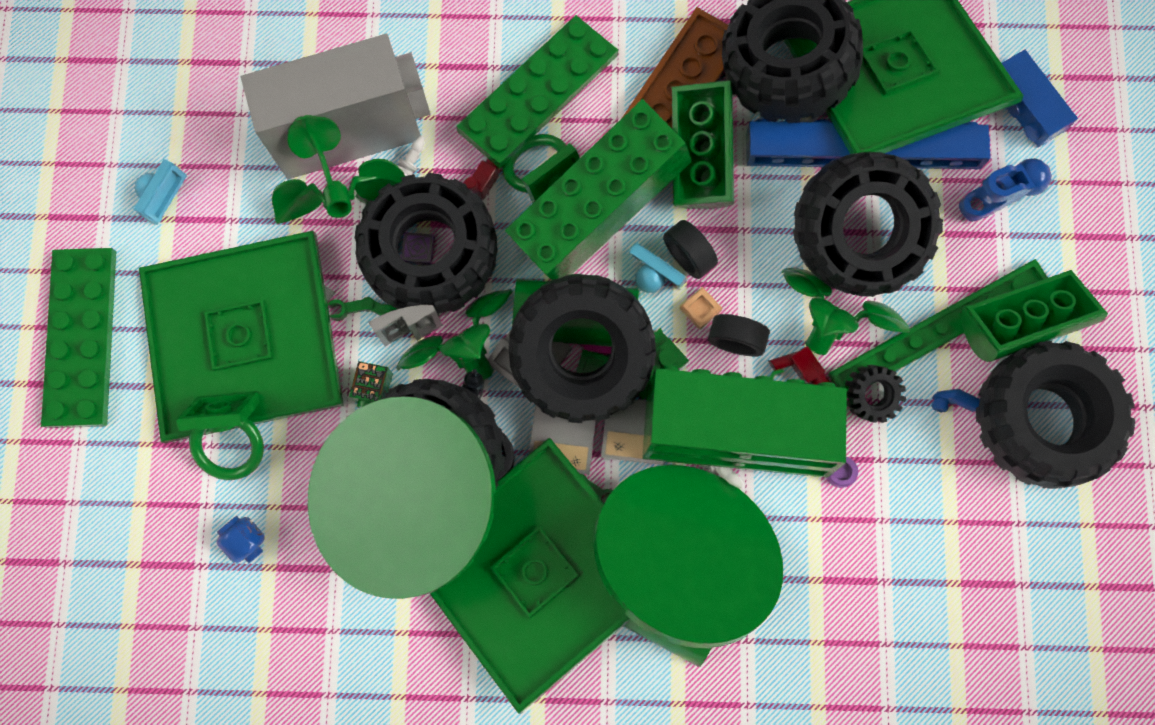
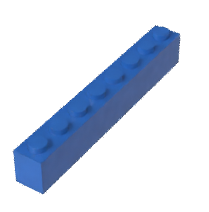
(819, 143)

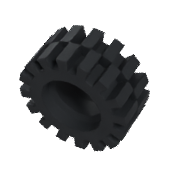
(891, 397)

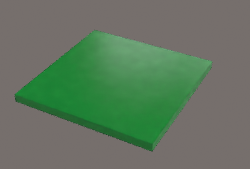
(918, 74)
(240, 326)
(534, 590)

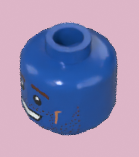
(240, 539)

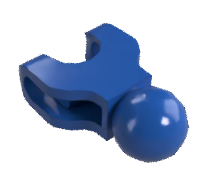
(1006, 187)

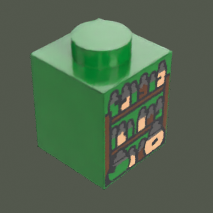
(370, 383)

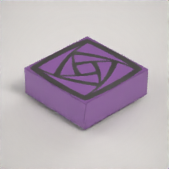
(418, 248)

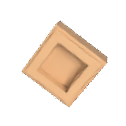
(700, 308)

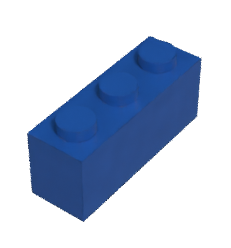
(1042, 109)

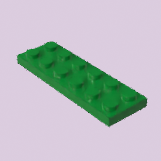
(537, 91)
(79, 338)

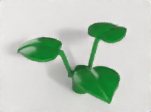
(312, 136)
(832, 322)
(467, 345)

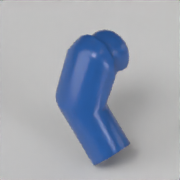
(954, 396)

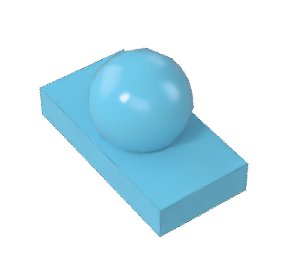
(158, 191)
(655, 271)

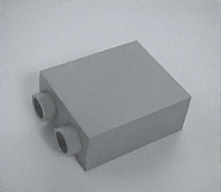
(355, 85)

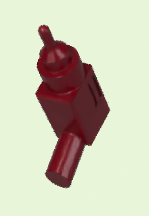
(483, 178)
(804, 365)

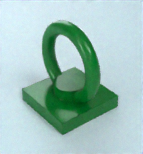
(548, 172)
(221, 414)

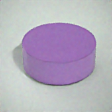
(844, 475)

